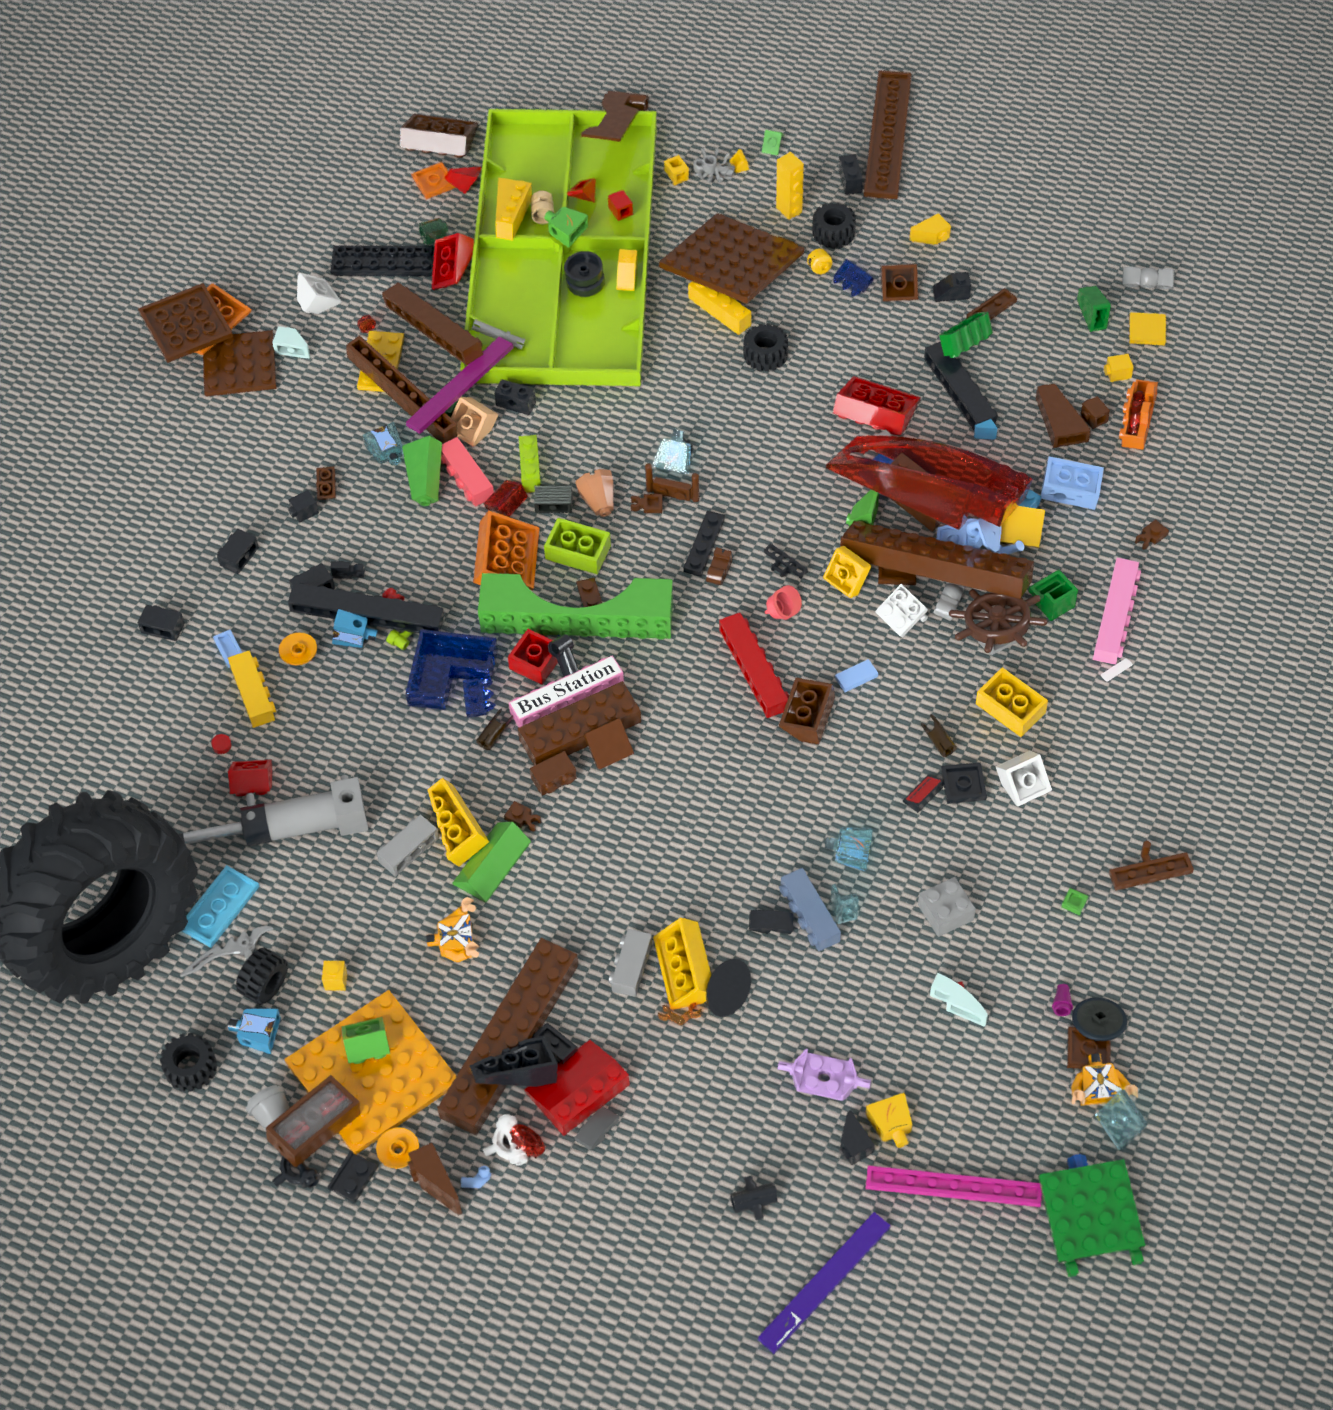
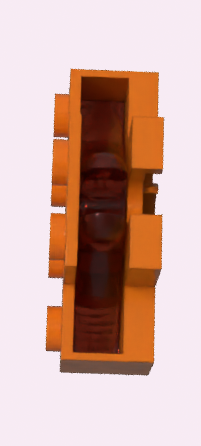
(1138, 413)

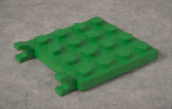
(1092, 1213)

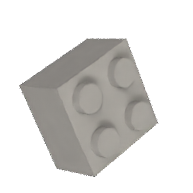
(946, 906)

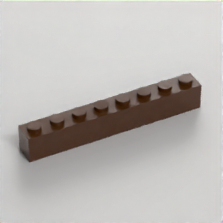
(433, 323)
(397, 386)

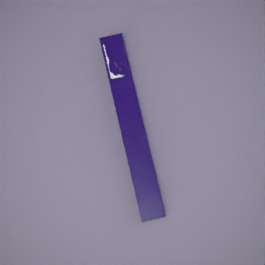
(823, 1283)

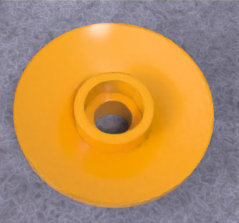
(294, 643)
(396, 1139)

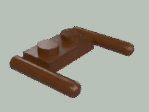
(672, 488)

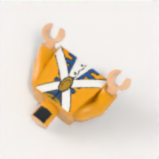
(455, 934)
(1099, 1083)

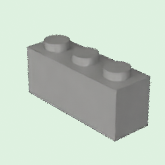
(407, 845)
(630, 962)

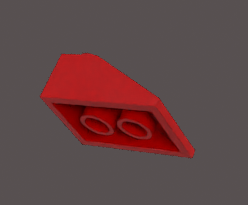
(451, 259)

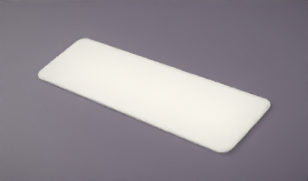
(1115, 670)

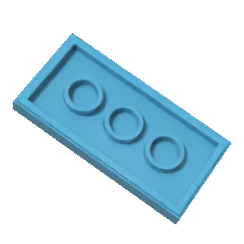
(219, 906)

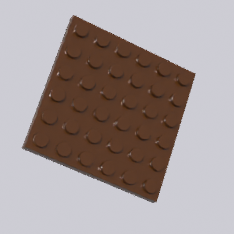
(731, 258)

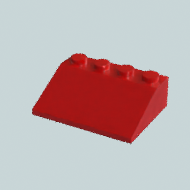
(875, 405)
(581, 1087)

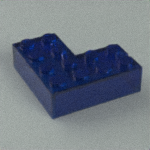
(444, 657)

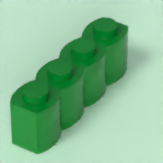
(966, 334)

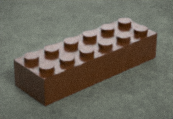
(565, 727)

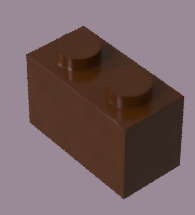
(553, 773)

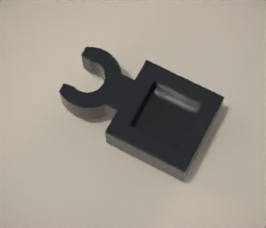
(344, 570)

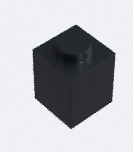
(303, 506)

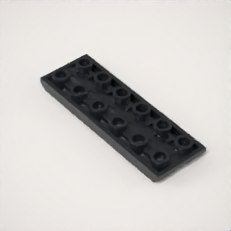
(382, 260)

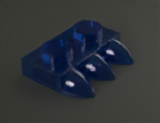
(853, 277)
(475, 696)

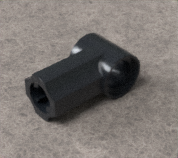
(561, 649)

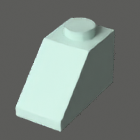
(290, 343)

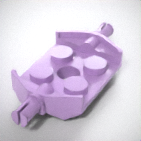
(810, 1066)

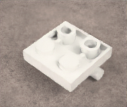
(902, 610)

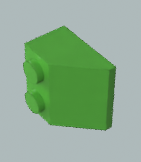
(365, 1040)

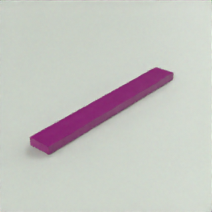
(459, 385)

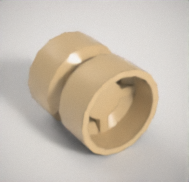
(541, 203)

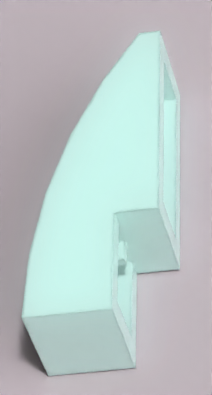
(958, 1000)

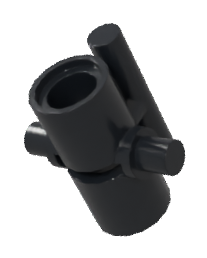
(754, 1197)

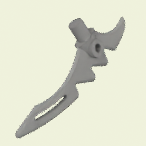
(243, 946)

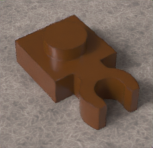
(650, 503)
(1152, 533)
(521, 815)

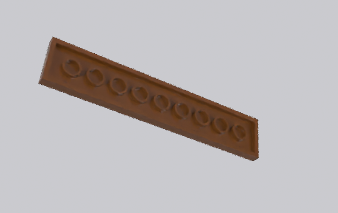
(887, 135)

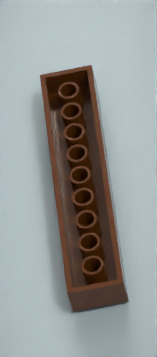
(939, 559)
(515, 1020)

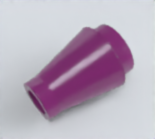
(1062, 1002)

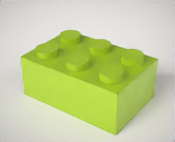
(577, 545)

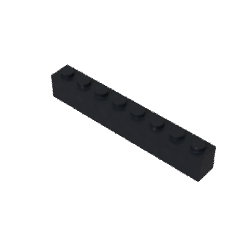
(378, 610)

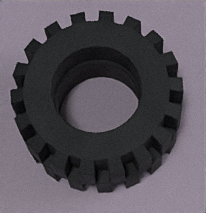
(833, 225)
(765, 358)
(261, 976)
(195, 1075)

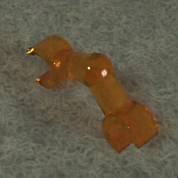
(680, 1020)

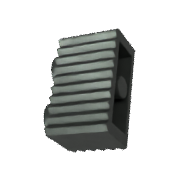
(553, 499)

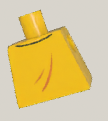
(891, 1119)

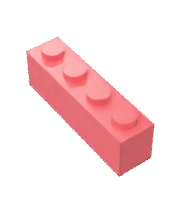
(466, 472)

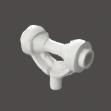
(503, 1126)

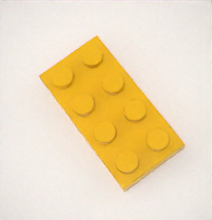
(390, 347)

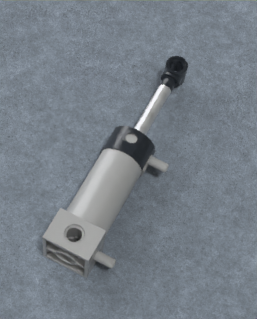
(294, 817)

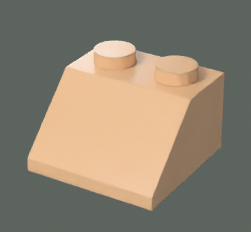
(473, 420)

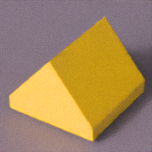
(739, 162)

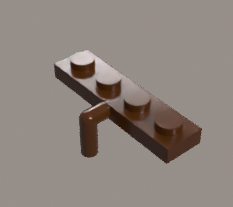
(1150, 870)

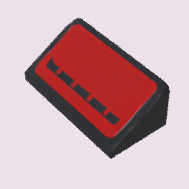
(923, 793)

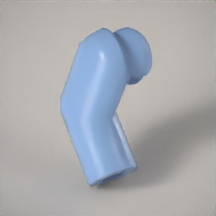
(478, 1180)

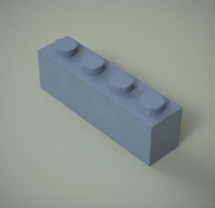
(810, 909)

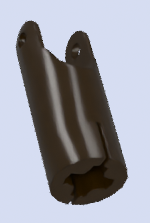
(492, 732)
(940, 738)

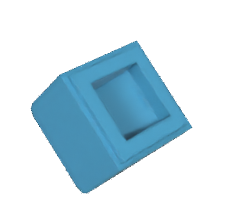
(985, 430)

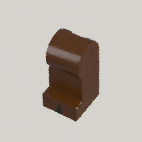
(719, 566)

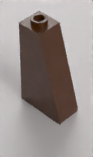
(1060, 417)

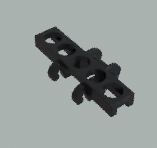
(789, 568)

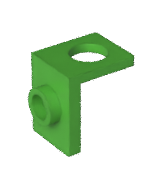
(771, 142)

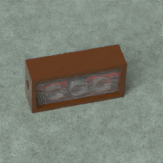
(313, 1121)

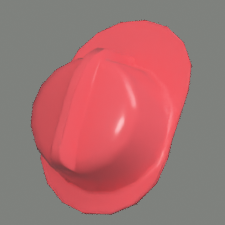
(784, 603)

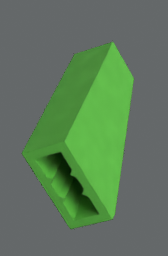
(423, 469)

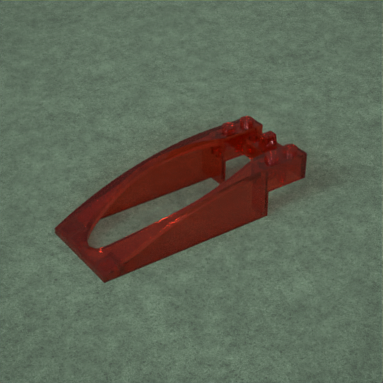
(952, 488)

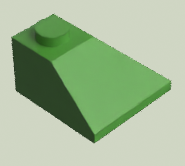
(865, 509)

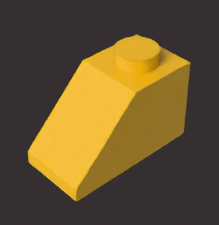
(931, 231)
(627, 269)

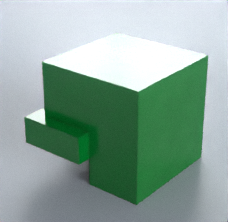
(1056, 594)

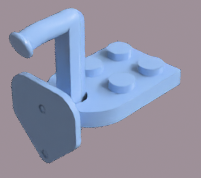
(977, 534)

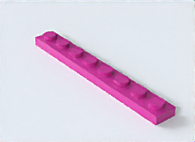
(954, 1186)

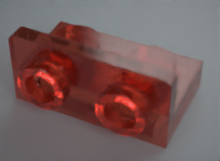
(506, 498)

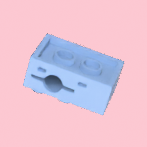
(1072, 483)

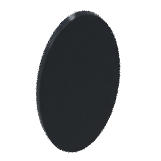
(728, 987)

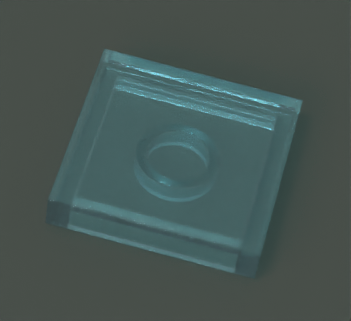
(1121, 1119)

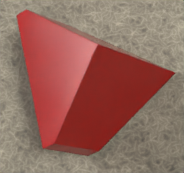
(462, 177)

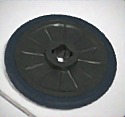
(1099, 1019)

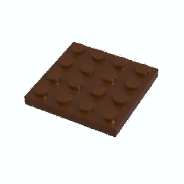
(185, 322)
(240, 364)

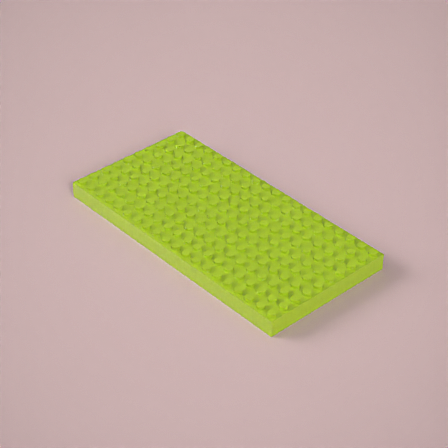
(523, 281)

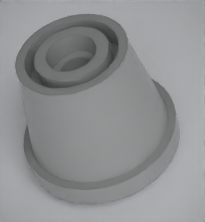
(268, 1105)

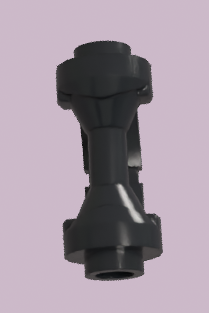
(306, 1178)

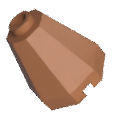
(597, 491)

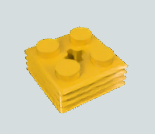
(846, 571)

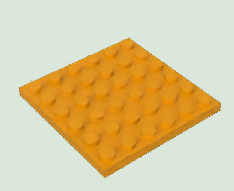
(386, 1087)

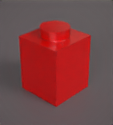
(620, 205)

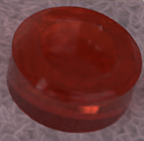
(366, 323)

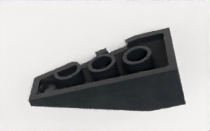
(523, 1065)

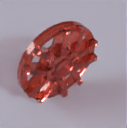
(526, 1141)

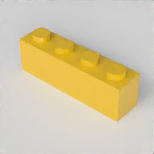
(789, 185)
(721, 307)
(251, 688)

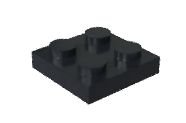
(963, 783)

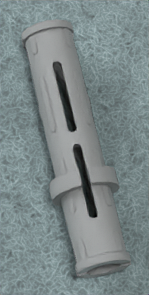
(495, 333)

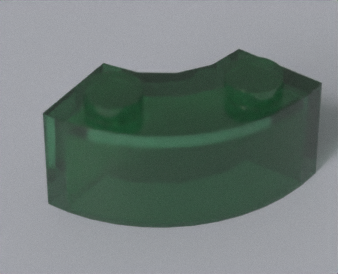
(432, 230)

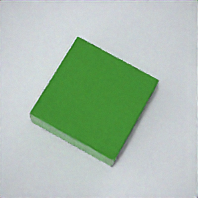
(1074, 901)

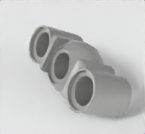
(1148, 277)
(949, 600)

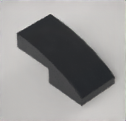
(770, 920)

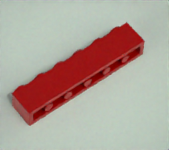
(753, 664)

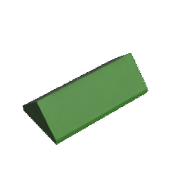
(492, 862)

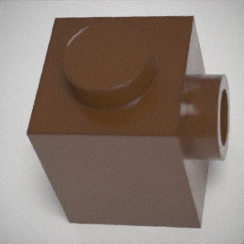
(1094, 412)

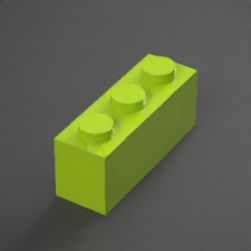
(529, 462)

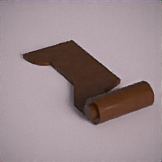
(620, 112)

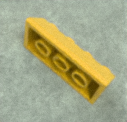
(683, 963)

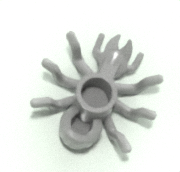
(709, 165)

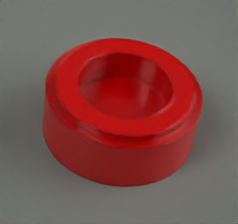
(221, 744)

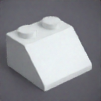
(1024, 777)

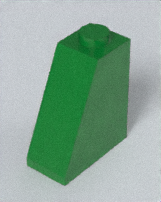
(1094, 307)

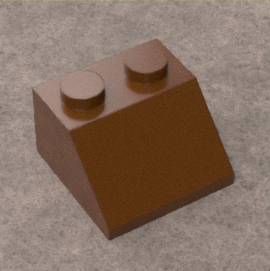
(899, 282)

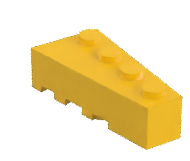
(512, 204)
(457, 824)

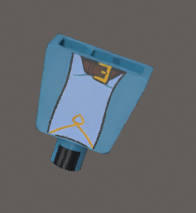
(351, 630)
(257, 1028)

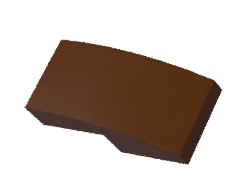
(326, 483)

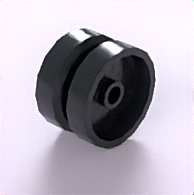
(584, 273)

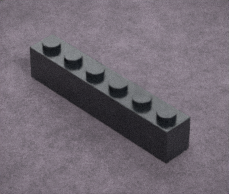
(959, 386)

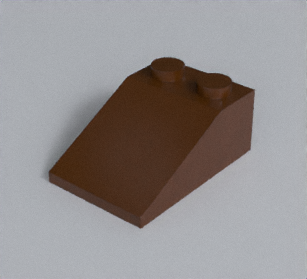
(432, 1177)

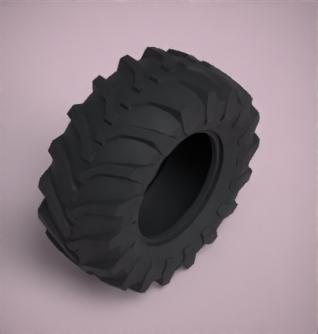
(125, 928)

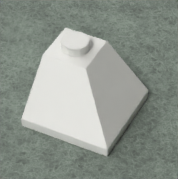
(315, 294)

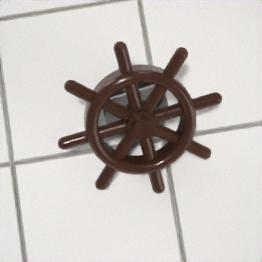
(999, 626)

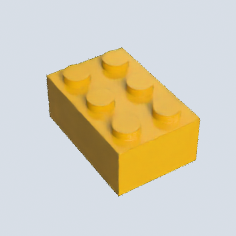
(1011, 702)

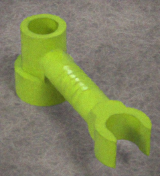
(399, 639)

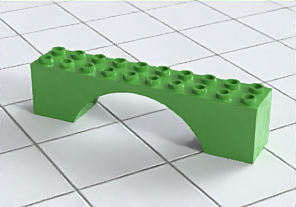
(637, 612)

